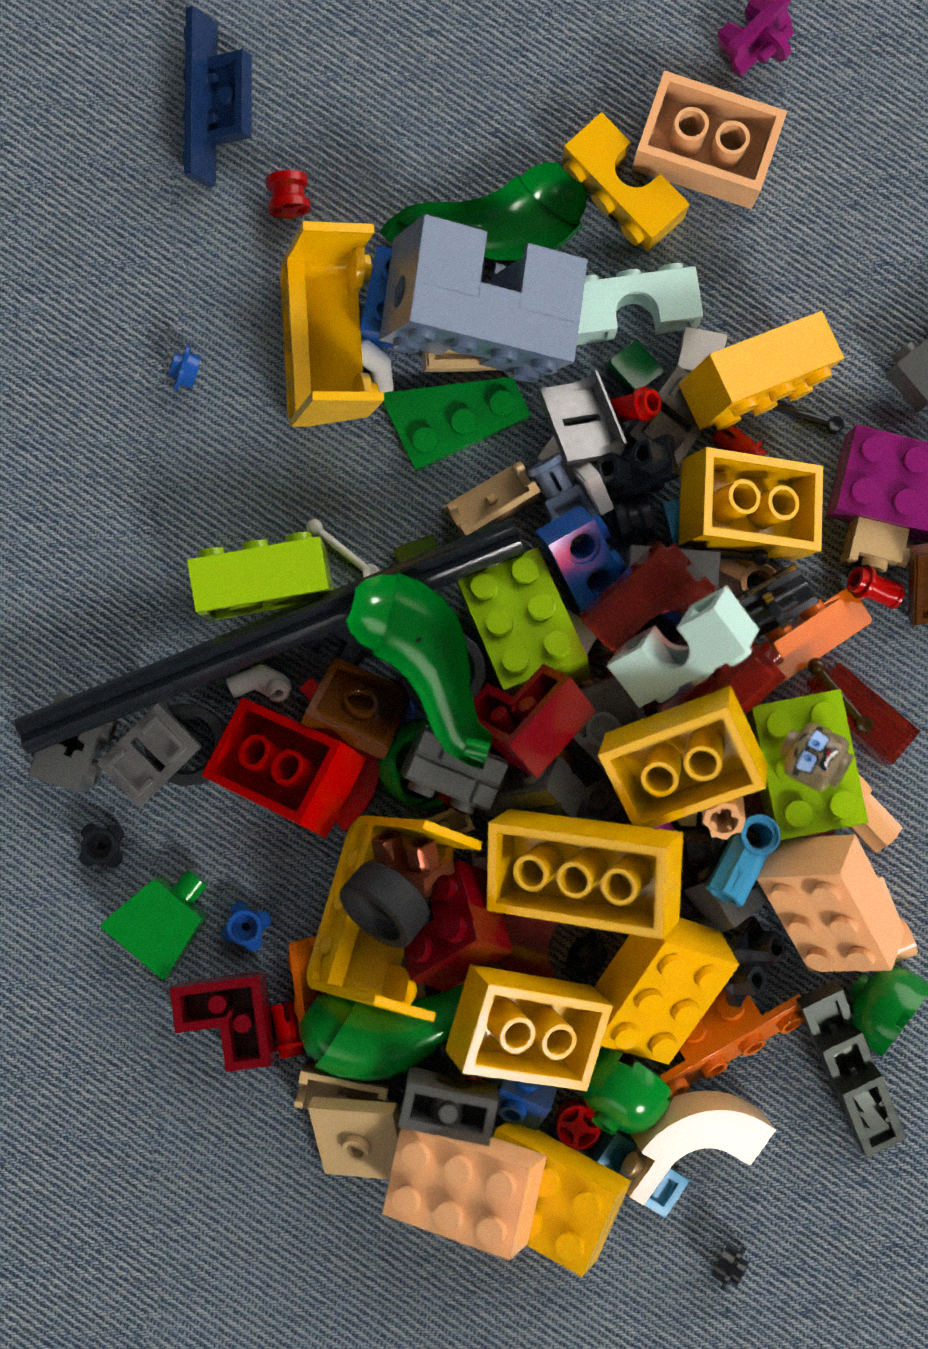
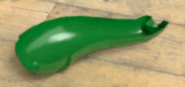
(534, 209)
(389, 618)
(371, 1042)

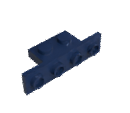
(215, 97)

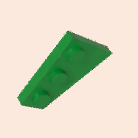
(453, 417)

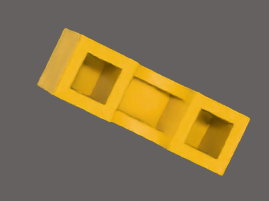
(643, 211)

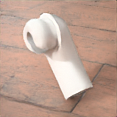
(379, 364)
(262, 679)

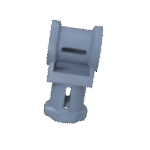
(566, 495)

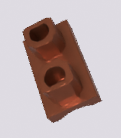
(417, 862)

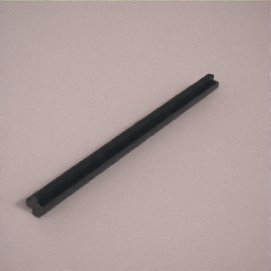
(254, 642)

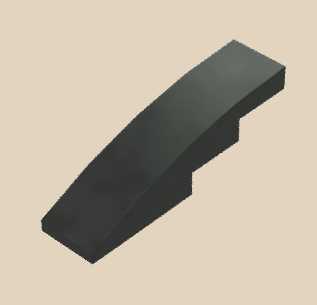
(851, 1068)

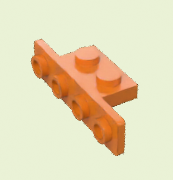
(818, 631)
(726, 1034)

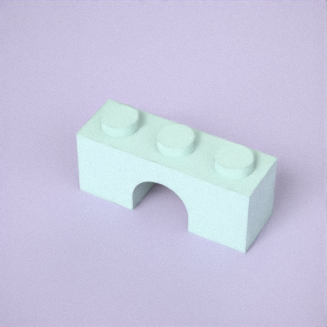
(668, 294)
(656, 668)

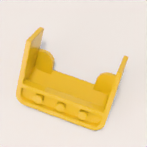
(322, 324)
(347, 958)

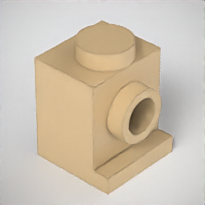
(876, 544)

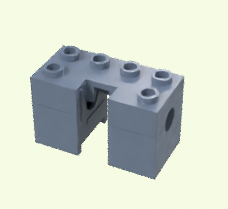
(514, 324)

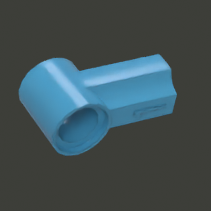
(742, 862)

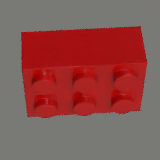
(284, 767)

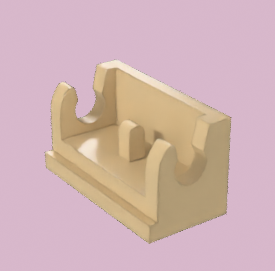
(493, 500)
(321, 1084)

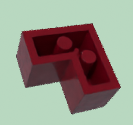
(535, 721)
(460, 931)
(235, 1005)

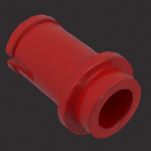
(641, 405)
(735, 440)
(866, 583)
(286, 1030)

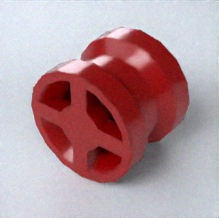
(287, 194)
(576, 1132)

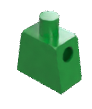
(160, 922)

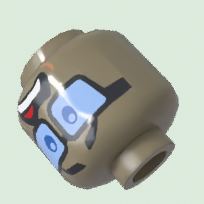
(816, 757)

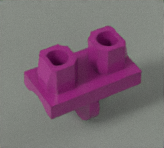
(761, 38)

